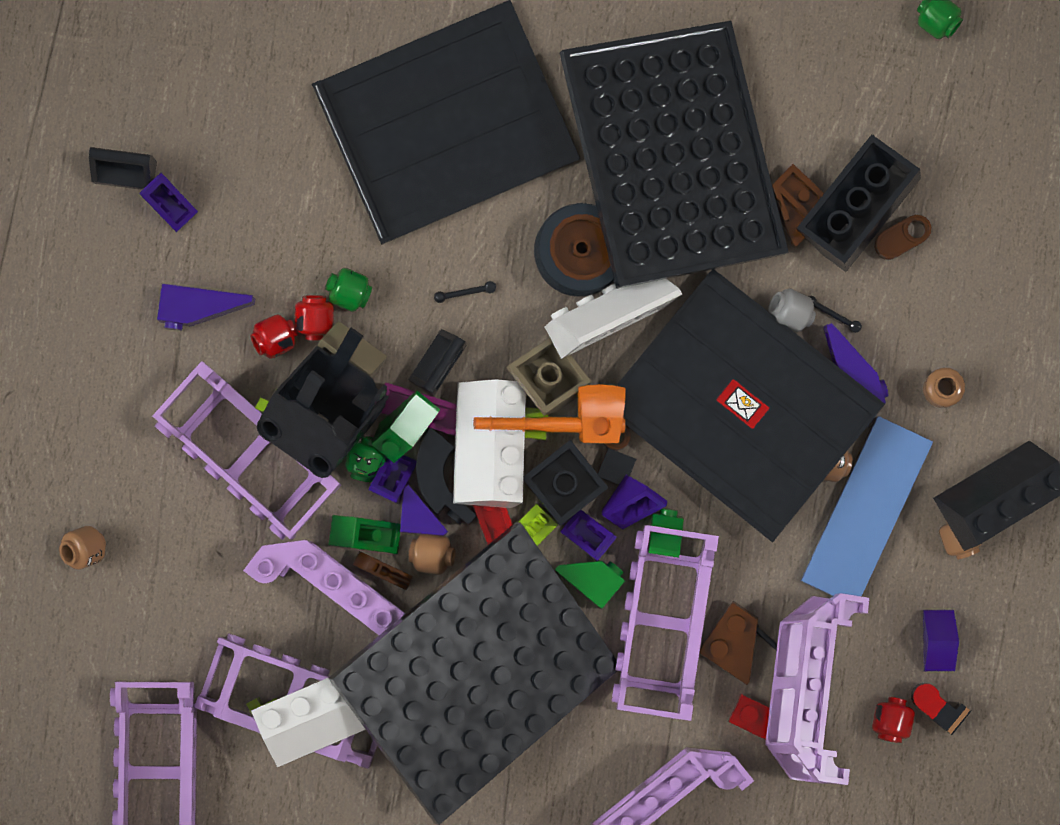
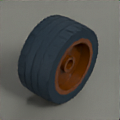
(557, 253)

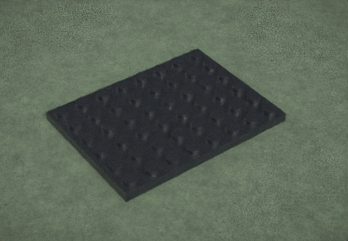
(673, 153)
(475, 673)

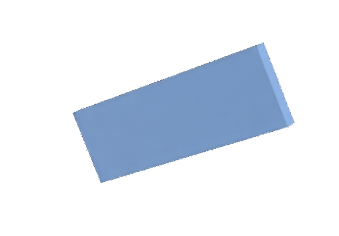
(867, 509)

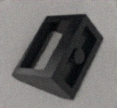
(121, 168)
(438, 362)

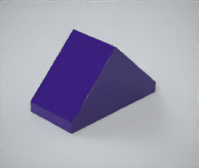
(168, 202)
(393, 478)
(632, 503)
(417, 517)
(588, 535)
(940, 640)

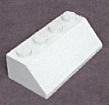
(607, 314)
(486, 461)
(305, 722)

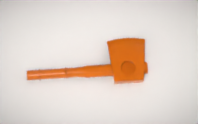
(598, 417)

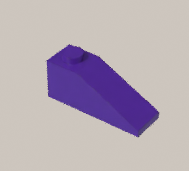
(191, 306)
(852, 363)

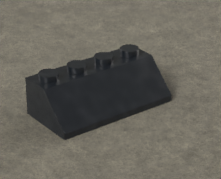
(859, 202)
(1000, 494)

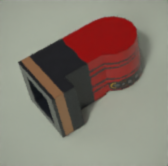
(928, 700)

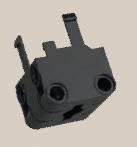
(328, 387)

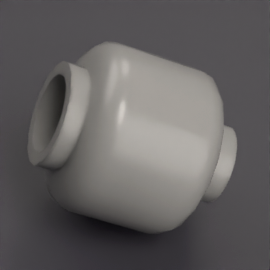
(792, 309)

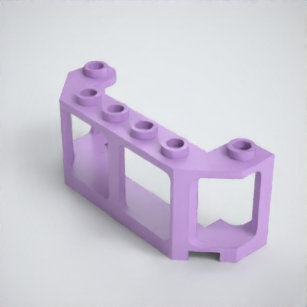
(221, 391)
(328, 577)
(692, 626)
(803, 687)
(221, 709)
(185, 772)
(673, 783)

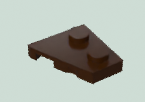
(795, 199)
(733, 642)

